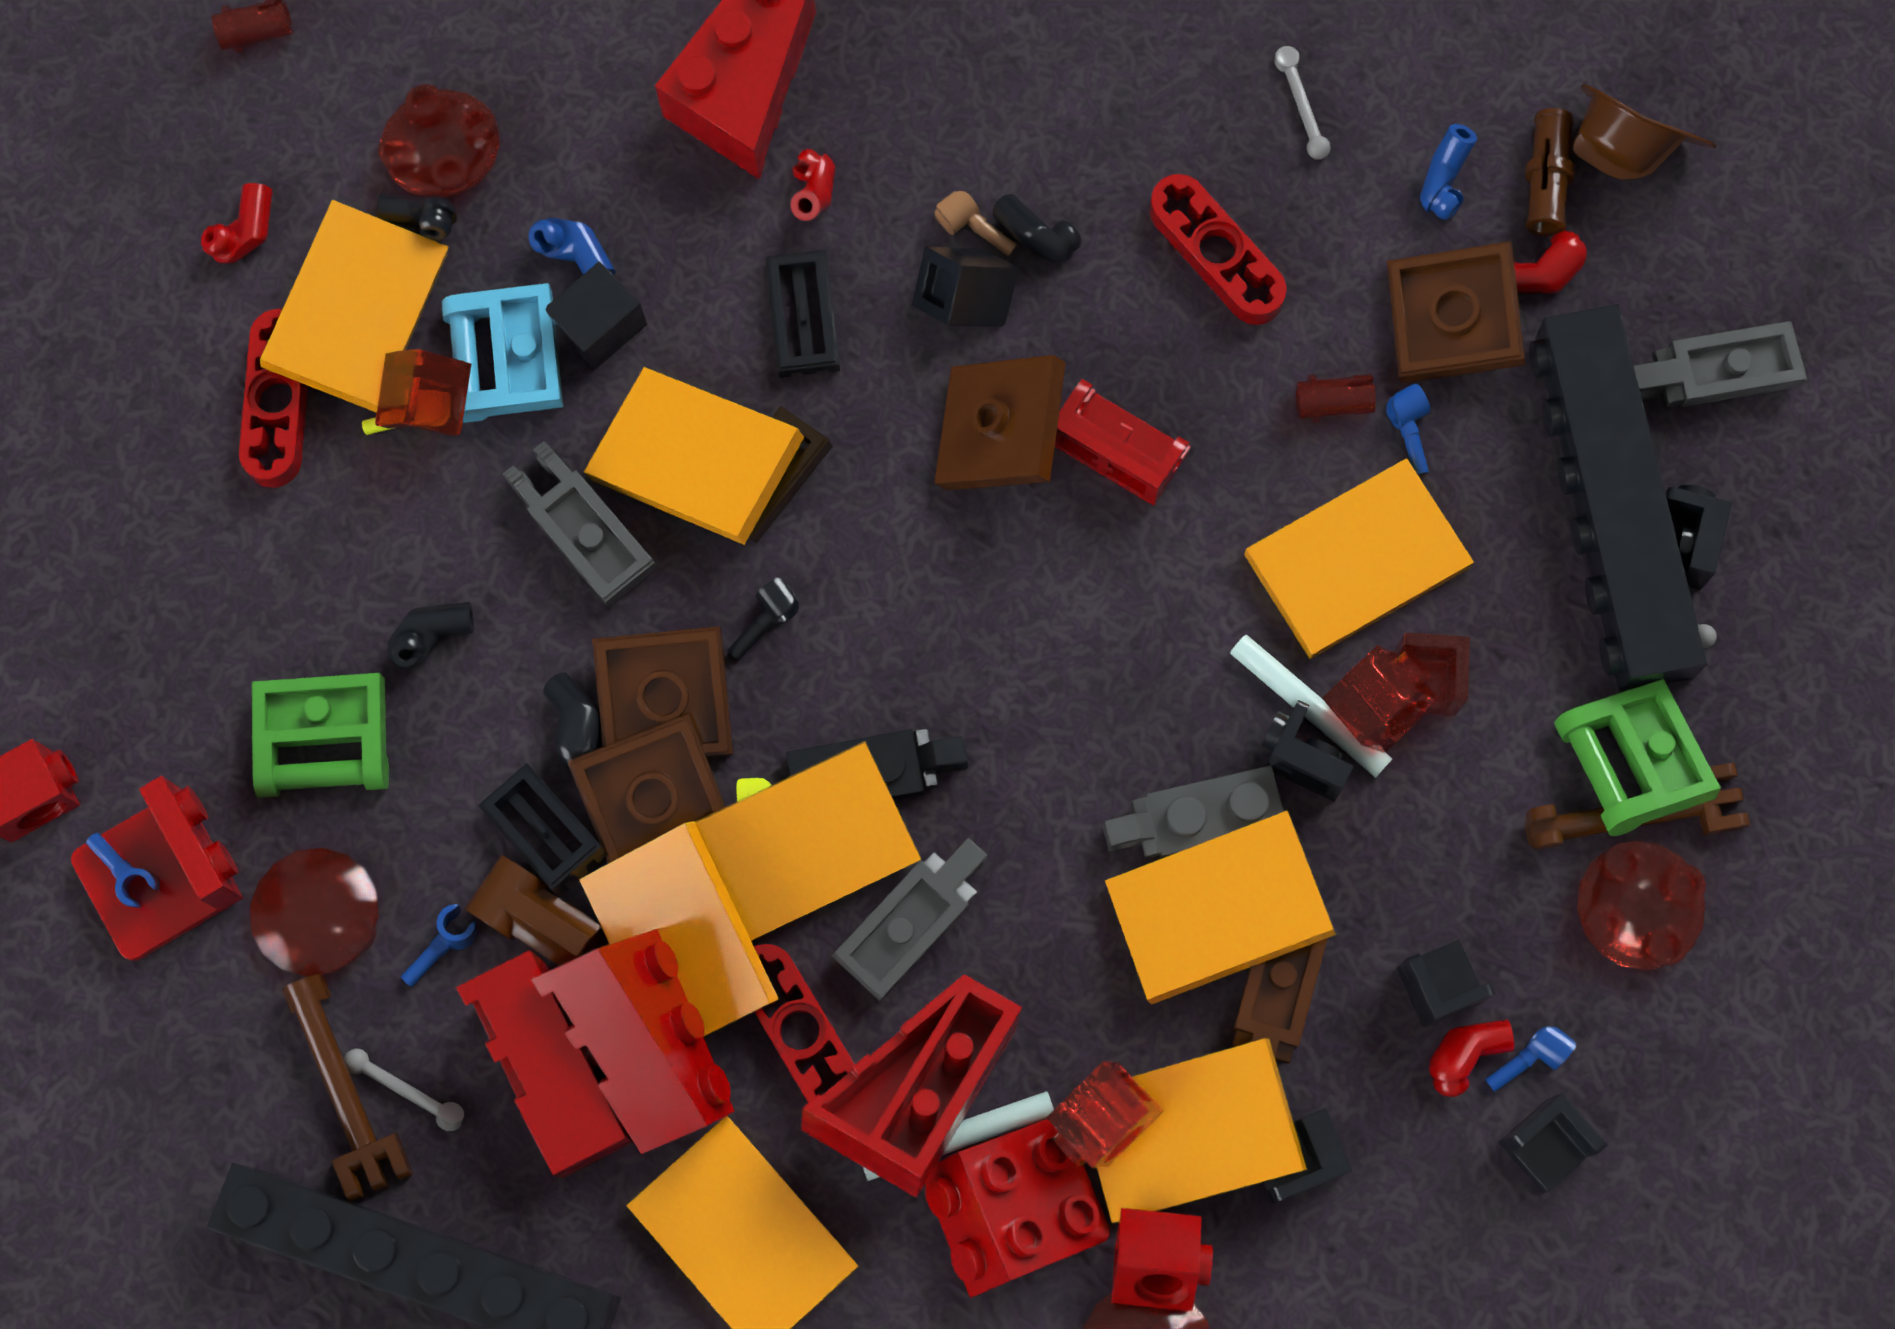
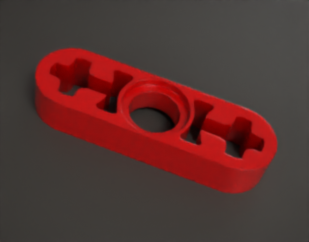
(1177, 226)
(255, 439)
(790, 980)

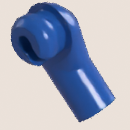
(1443, 169)

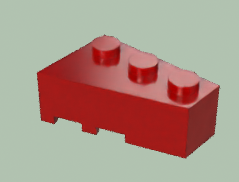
(736, 76)
(643, 1037)
(550, 1078)
(916, 1088)

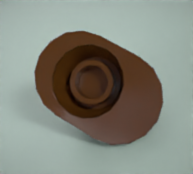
(1623, 140)

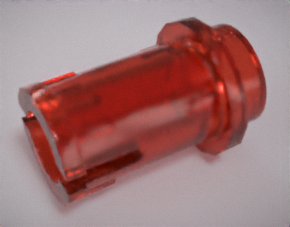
(251, 24)
(1335, 396)

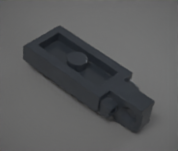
(903, 757)

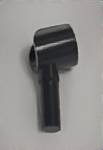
(779, 606)

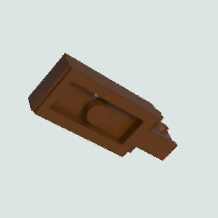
(1278, 1000)

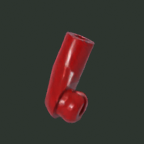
(817, 195)
(244, 234)
(1555, 266)
(1461, 1050)

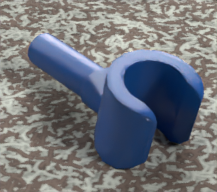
(1403, 411)
(121, 869)
(440, 944)
(1547, 1044)

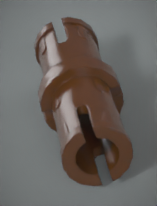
(1549, 171)

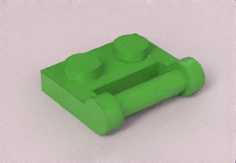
(319, 714)
(1655, 747)

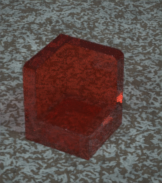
(423, 392)
(1447, 662)

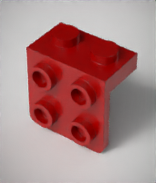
(176, 848)
(1013, 1207)

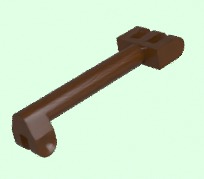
(1548, 829)
(305, 1000)

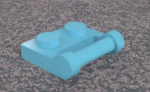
(521, 345)

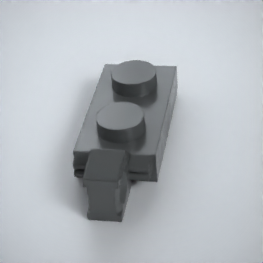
(1724, 366)
(1195, 813)
(910, 920)

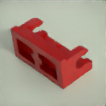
(1118, 444)

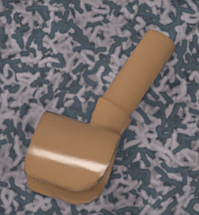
(959, 210)

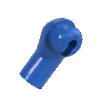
(568, 242)

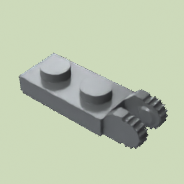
(583, 528)

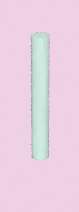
(1318, 713)
(996, 1123)

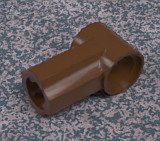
(522, 908)

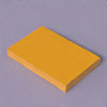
(353, 304)
(694, 455)
(1358, 558)
(808, 840)
(680, 893)
(1219, 907)
(1218, 1132)
(742, 1233)

